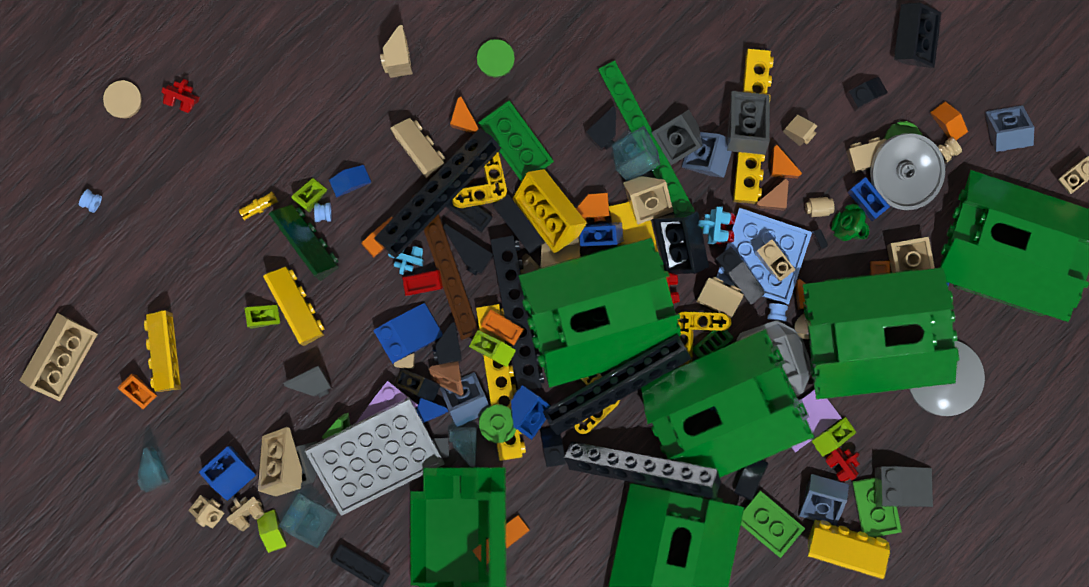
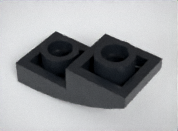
(750, 479)

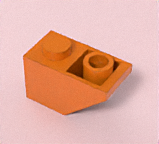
(594, 207)

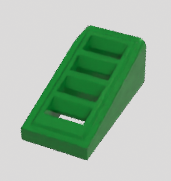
(726, 334)

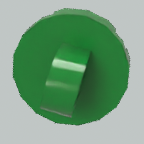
(849, 224)

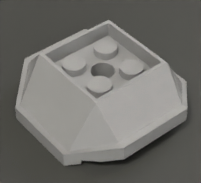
(792, 350)

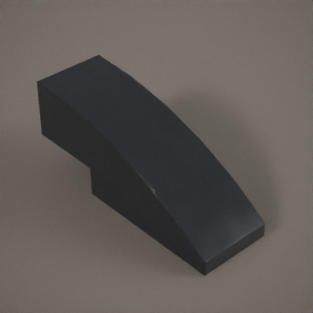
(518, 224)

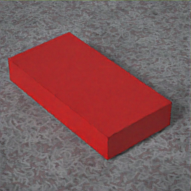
(422, 283)

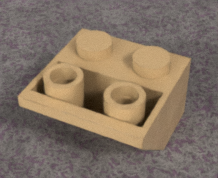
(720, 297)

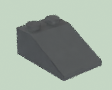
(749, 123)
(903, 487)

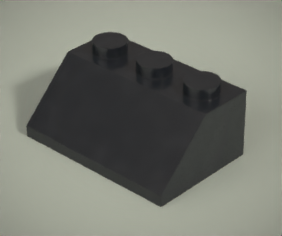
(917, 35)
(681, 243)

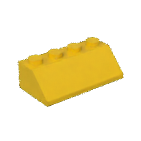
(548, 210)
(294, 306)
(163, 351)
(848, 548)

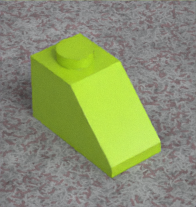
(492, 348)
(834, 437)

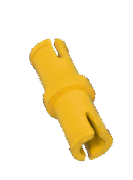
(258, 205)

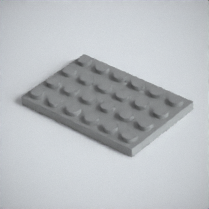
(374, 456)

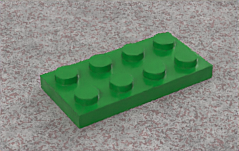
(517, 141)

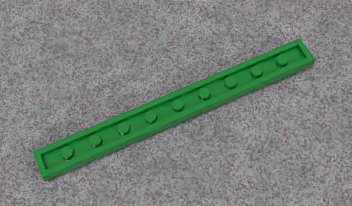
(634, 120)

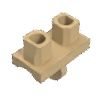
(243, 509)

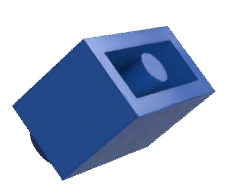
(868, 199)
(602, 234)

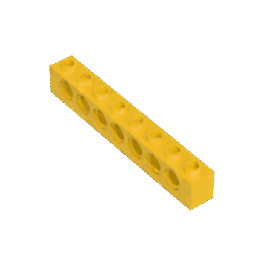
(742, 193)
(505, 451)

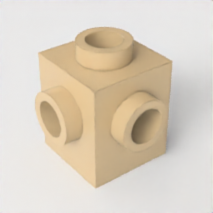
(206, 511)

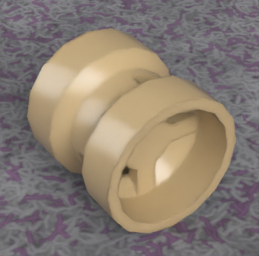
(950, 149)

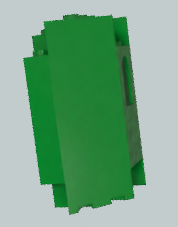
(1041, 278)
(636, 300)
(849, 340)
(750, 397)
(453, 519)
(647, 535)

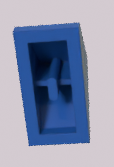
(349, 180)
(429, 410)

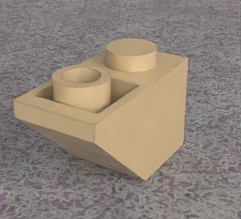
(800, 130)
(861, 155)
(1076, 176)
(774, 260)

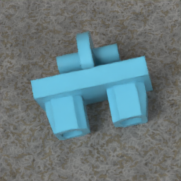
(712, 224)
(414, 258)

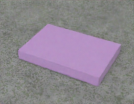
(821, 416)

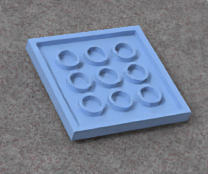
(755, 231)

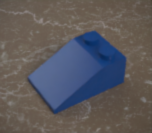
(408, 333)

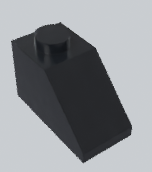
(866, 93)
(604, 130)
(448, 347)
(417, 385)
(552, 448)

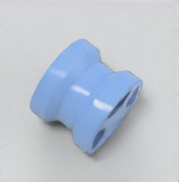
(90, 201)
(323, 212)
(777, 312)

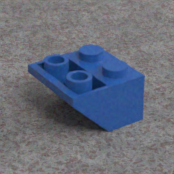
(227, 473)

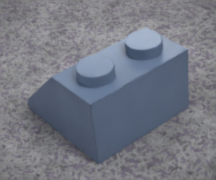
(1010, 128)
(711, 157)
(470, 404)
(824, 499)

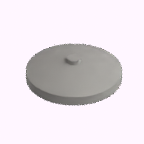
(908, 171)
(957, 397)

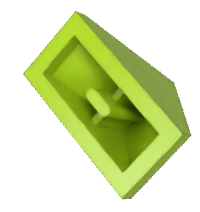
(309, 194)
(262, 316)
(271, 532)

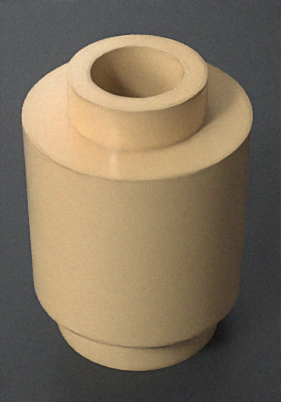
(819, 207)

